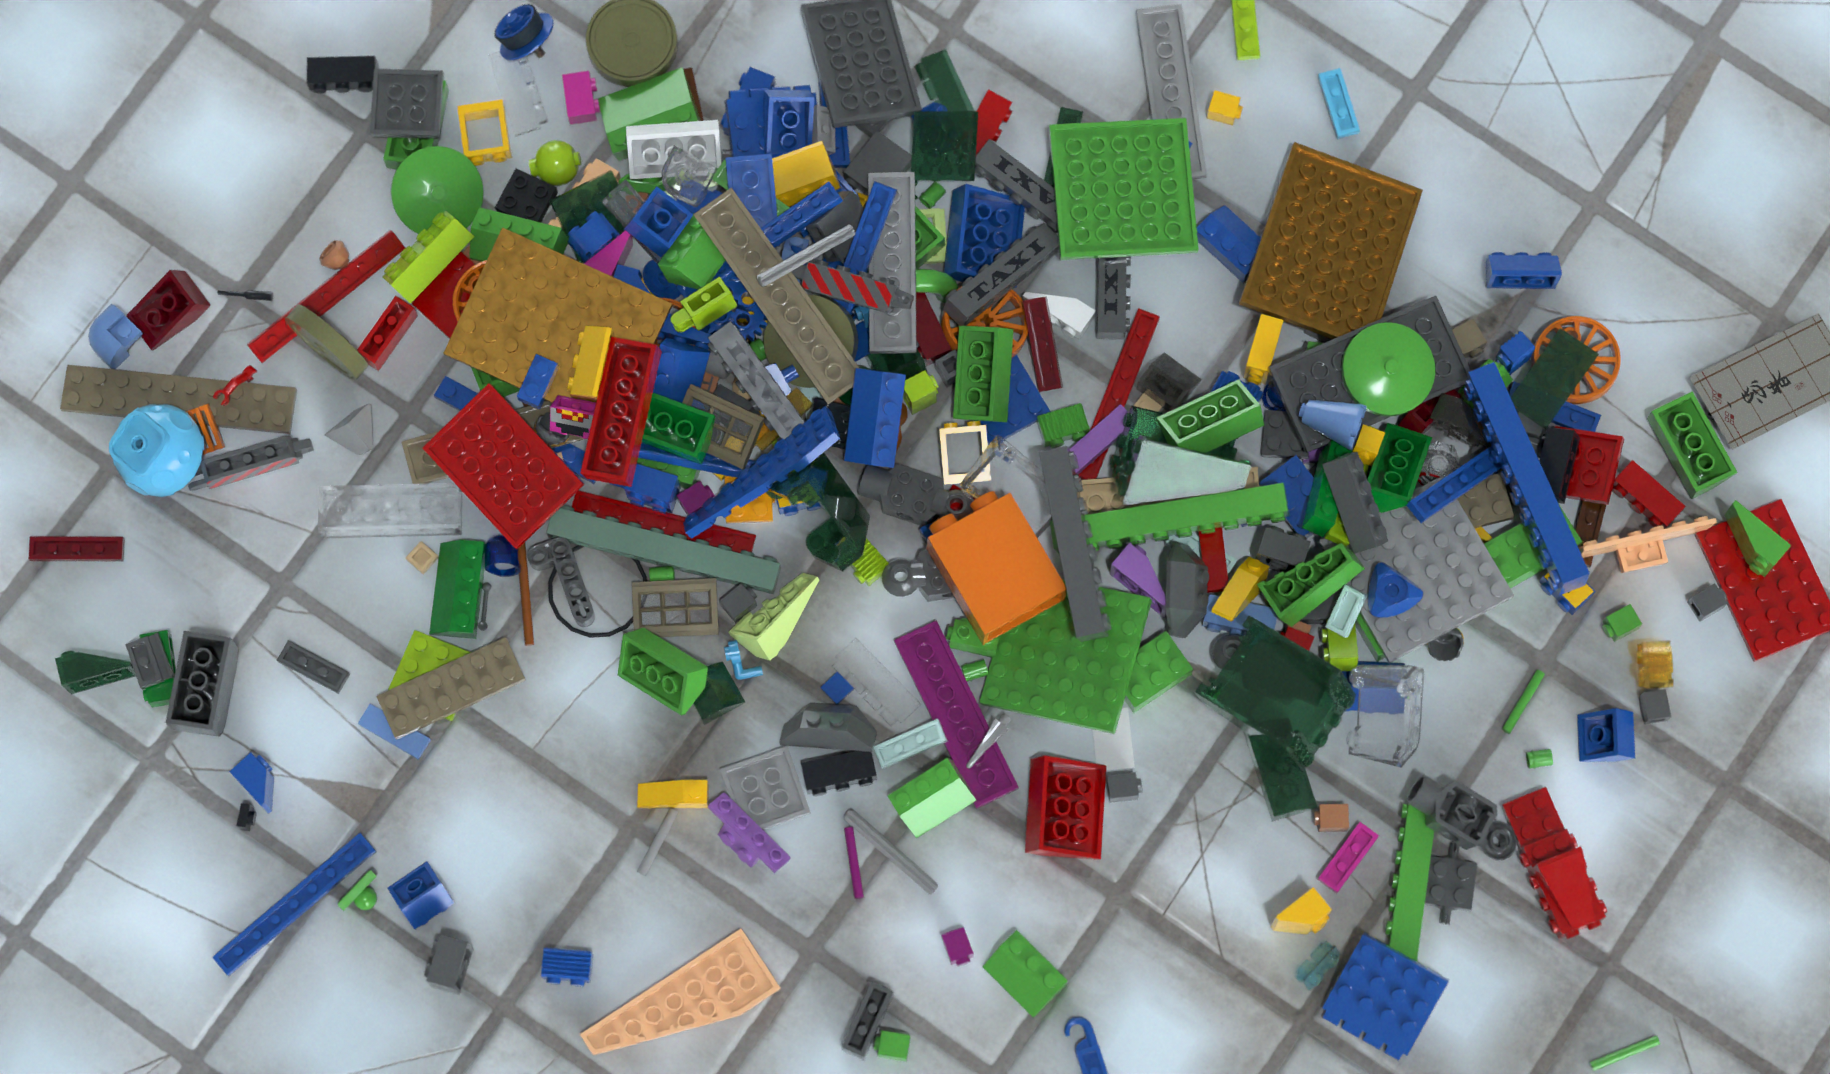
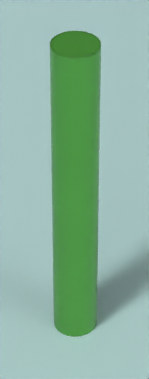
(1523, 701)
(1624, 1053)

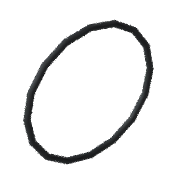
(563, 621)

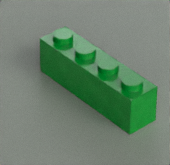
(1321, 506)

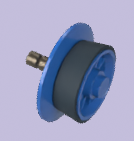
(523, 32)

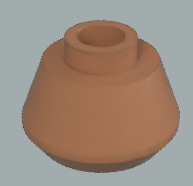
(334, 255)

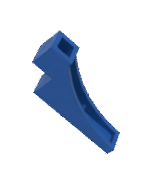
(691, 336)

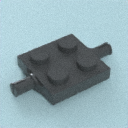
(1450, 883)

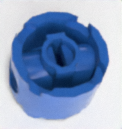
(592, 236)

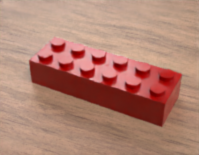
(621, 411)

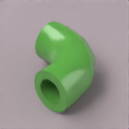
(935, 282)

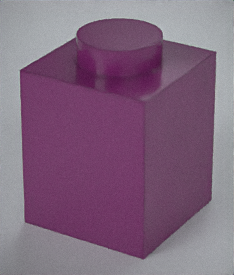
(694, 497)
(957, 946)

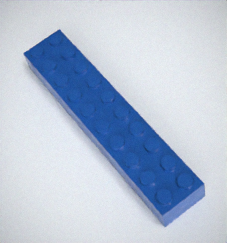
(1526, 479)

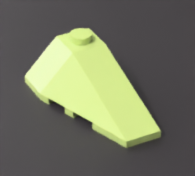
(772, 625)

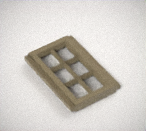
(734, 426)
(676, 607)

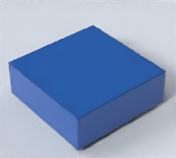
(837, 688)

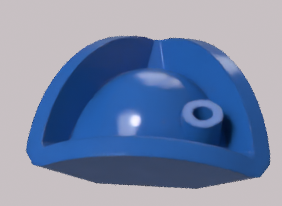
(1391, 592)

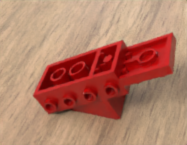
(1554, 865)

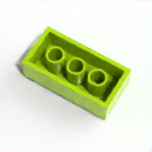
(427, 256)

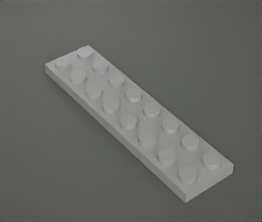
(1170, 74)
(895, 260)

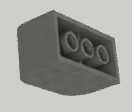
(202, 684)

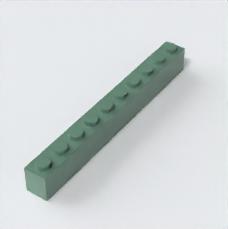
(665, 550)

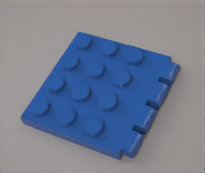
(746, 119)
(1384, 996)

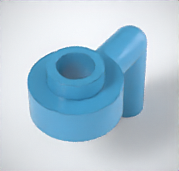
(732, 653)

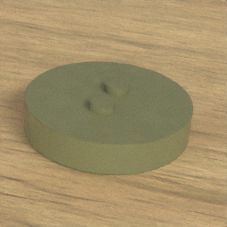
(631, 41)
(838, 320)
(326, 342)

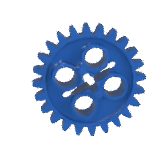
(755, 321)

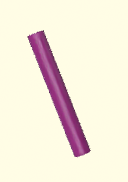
(853, 863)

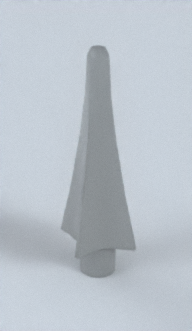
(995, 731)

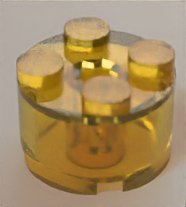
(1656, 664)

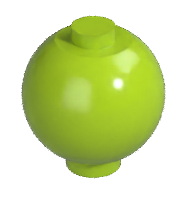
(555, 163)

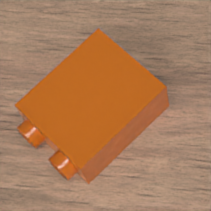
(995, 566)

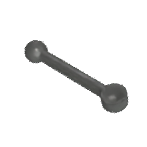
(483, 625)

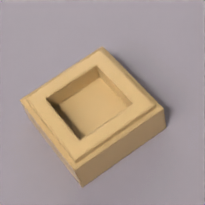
(422, 557)

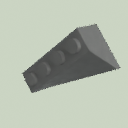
(1355, 502)

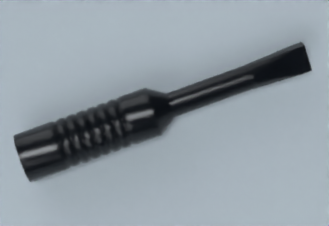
(250, 294)

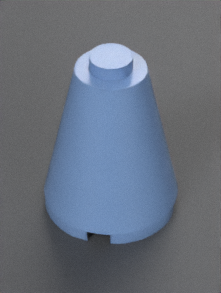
(1334, 420)

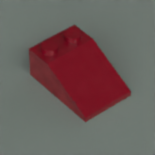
(168, 308)

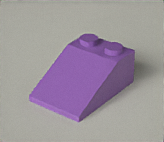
(1137, 575)

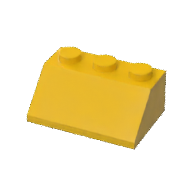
(802, 173)
(590, 362)
(1304, 915)

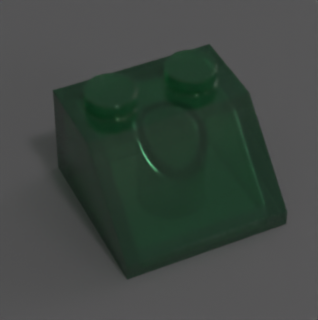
(719, 694)

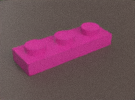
(1348, 857)

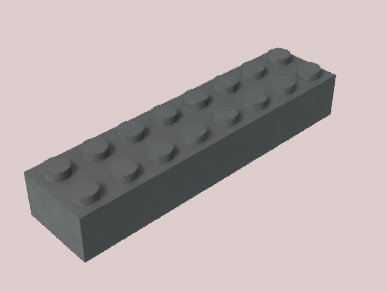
(1073, 543)

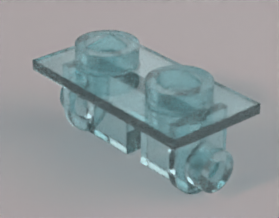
(1325, 957)

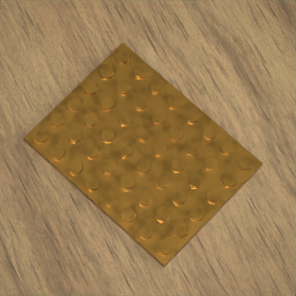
(1330, 244)
(538, 304)

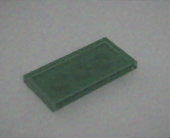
(1553, 378)

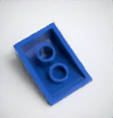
(787, 120)

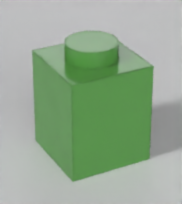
(1621, 623)
(892, 1045)

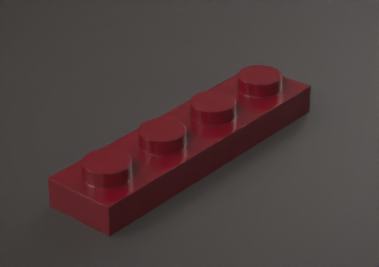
(1042, 344)
(76, 548)

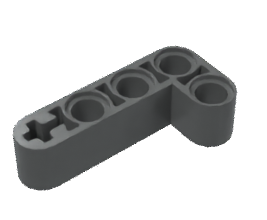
(568, 582)

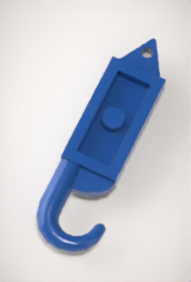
(1088, 1050)

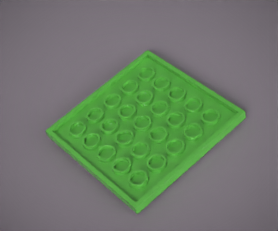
(1123, 188)
(1057, 677)

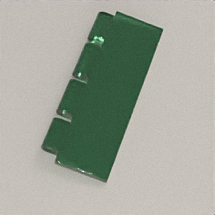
(943, 82)

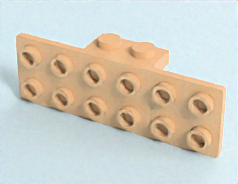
(1646, 549)

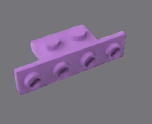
(746, 836)

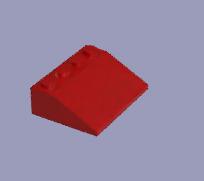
(437, 298)
(1065, 808)

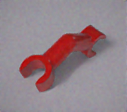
(246, 375)

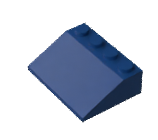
(980, 229)

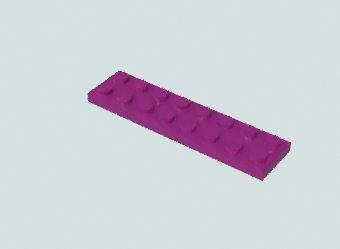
(953, 703)

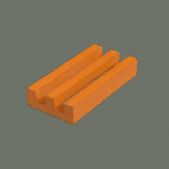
(213, 425)

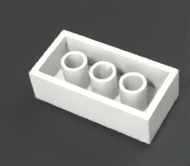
(652, 144)

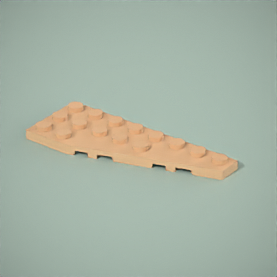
(705, 991)

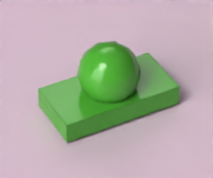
(363, 896)

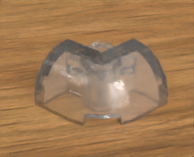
(687, 176)

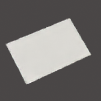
(1115, 749)

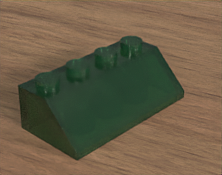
(1283, 785)

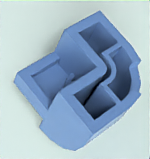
(112, 336)

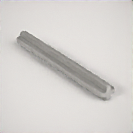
(806, 255)
(890, 851)

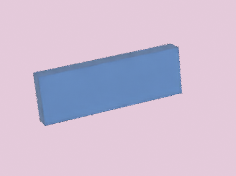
(376, 722)

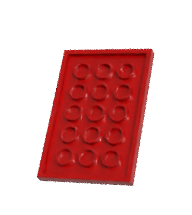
(503, 466)
(1772, 609)

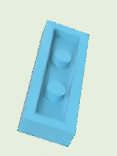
(1338, 103)

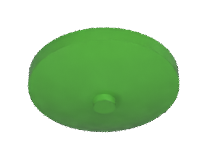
(436, 182)
(1388, 369)

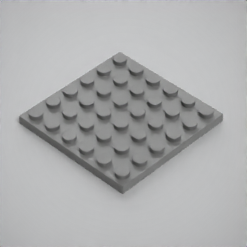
(1444, 561)

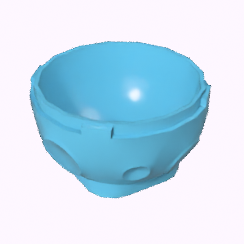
(168, 454)

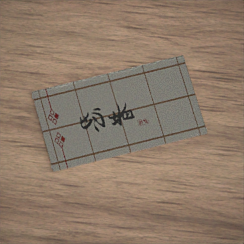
(1768, 382)

